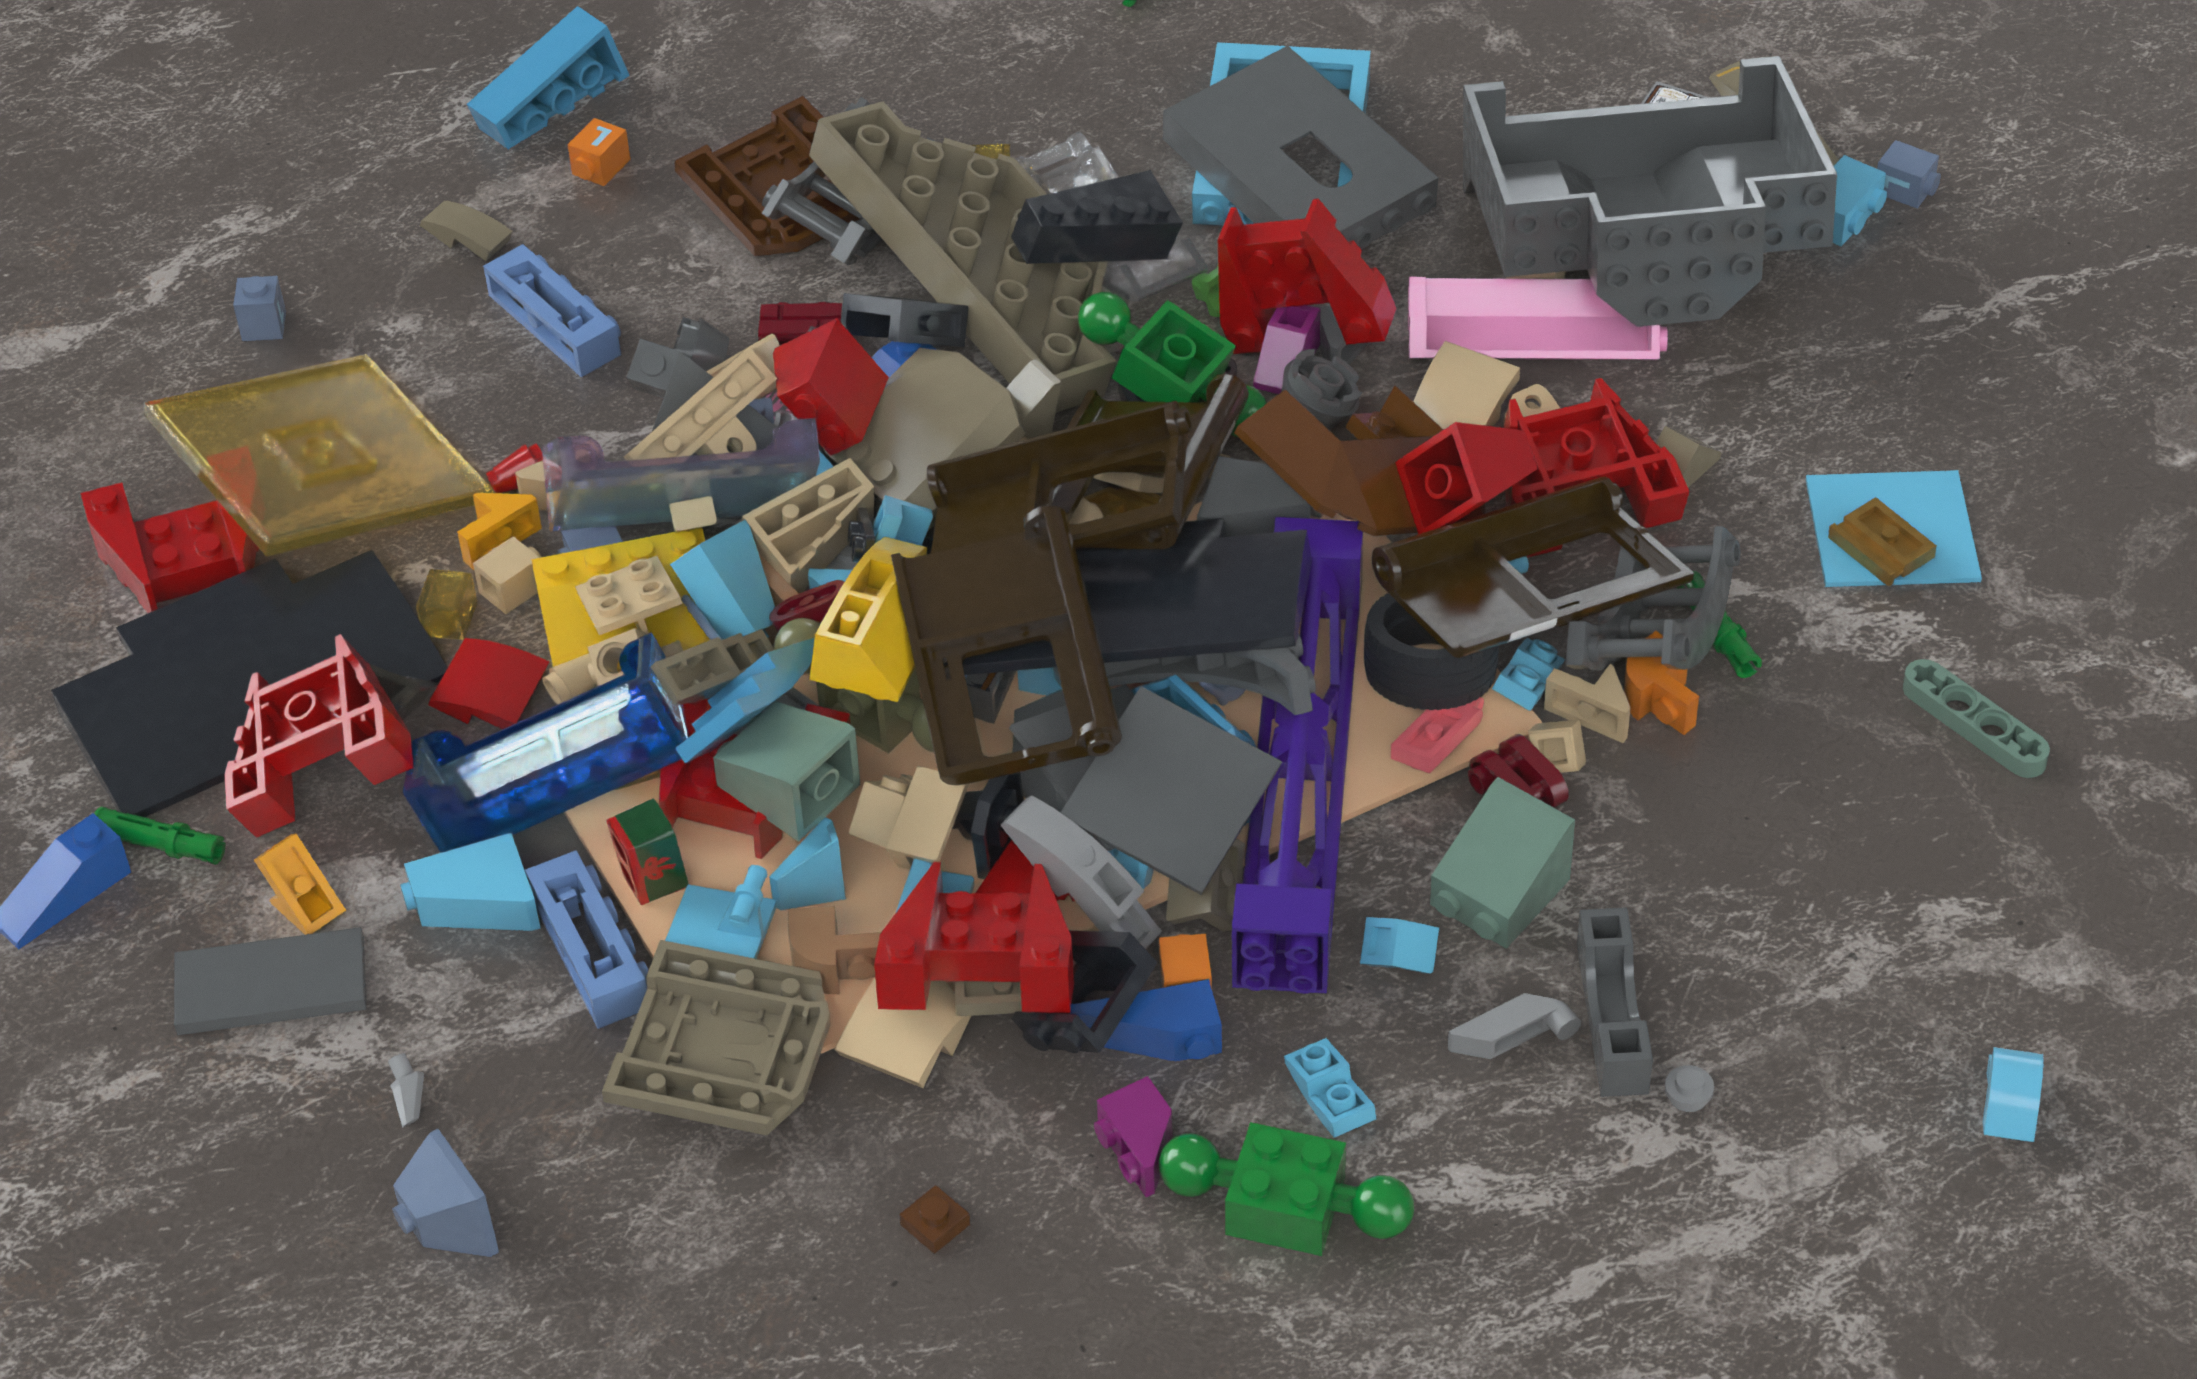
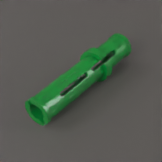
(1731, 639)
(173, 839)

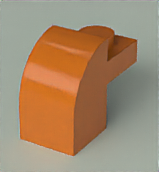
(1661, 691)

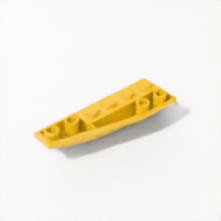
(865, 633)

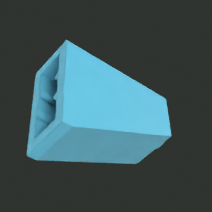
(728, 582)
(472, 888)

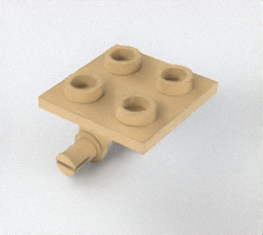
(630, 597)

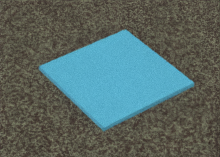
(1924, 499)

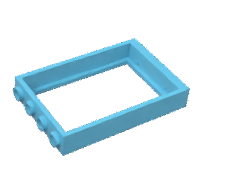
(1339, 66)

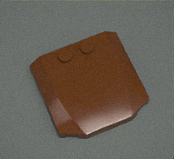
(741, 173)

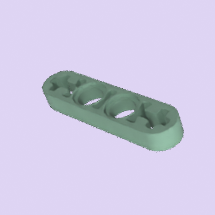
(1981, 713)

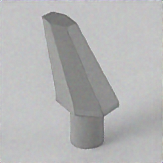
(406, 1089)

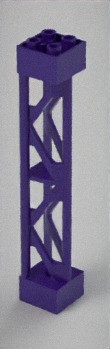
(1285, 921)

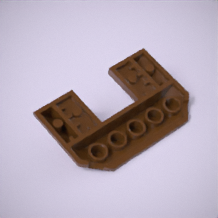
(1349, 475)

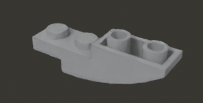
(1081, 867)

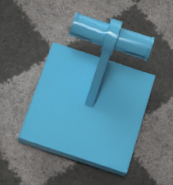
(725, 919)

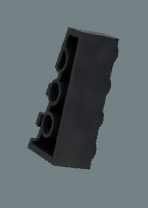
(1099, 223)

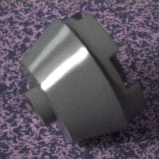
(702, 343)
(1323, 386)

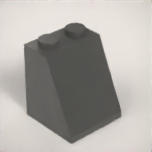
(1250, 498)

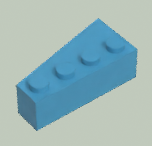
(548, 79)

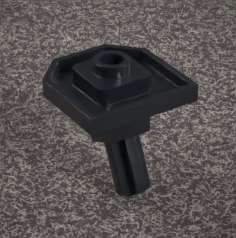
(982, 818)

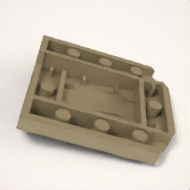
(928, 414)
(721, 1039)

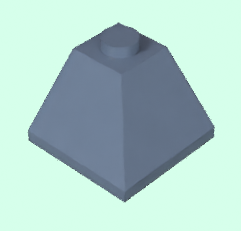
(443, 1201)

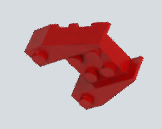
(1297, 266)
(1598, 442)
(167, 552)
(304, 721)
(693, 793)
(976, 940)

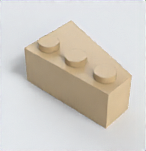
(810, 521)

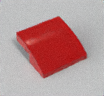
(488, 683)

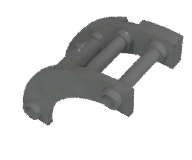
(791, 201)
(1684, 639)

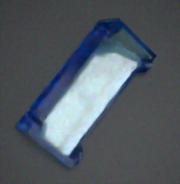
(548, 758)

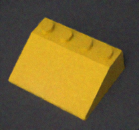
(565, 617)

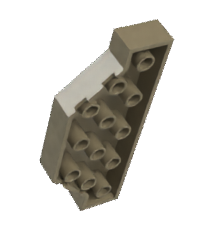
(953, 228)

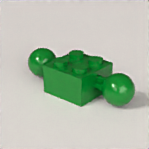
(1167, 357)
(1286, 1188)

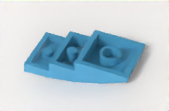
(747, 697)

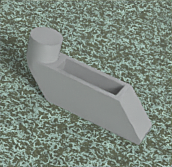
(1513, 1025)

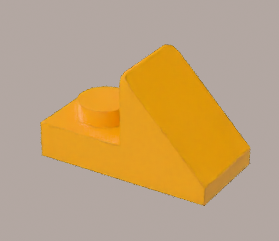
(498, 520)
(299, 885)

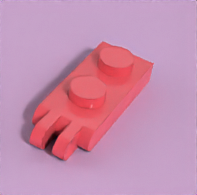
(1436, 735)

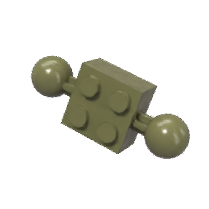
(874, 720)

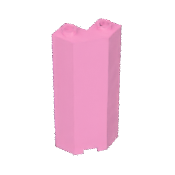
(1524, 321)

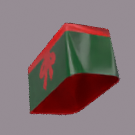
(647, 852)

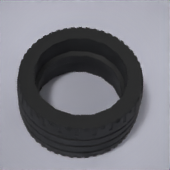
(1420, 675)

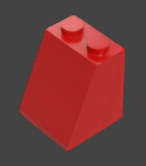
(830, 380)
(1462, 471)

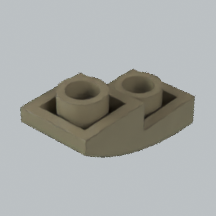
(472, 228)

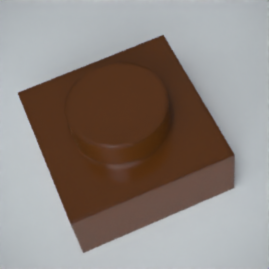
(935, 1219)

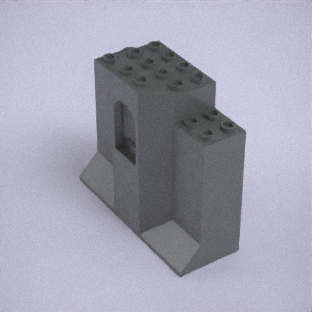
(1653, 196)

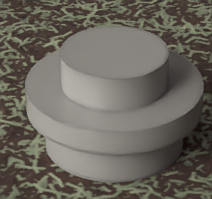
(1689, 1088)

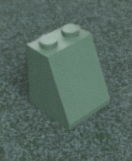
(790, 767)
(1504, 864)

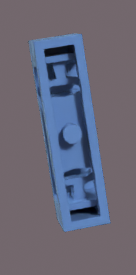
(589, 331)
(620, 981)

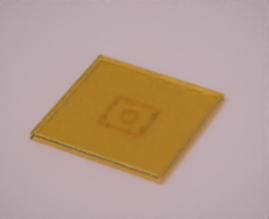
(316, 453)

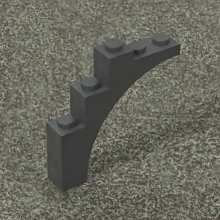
(1263, 671)

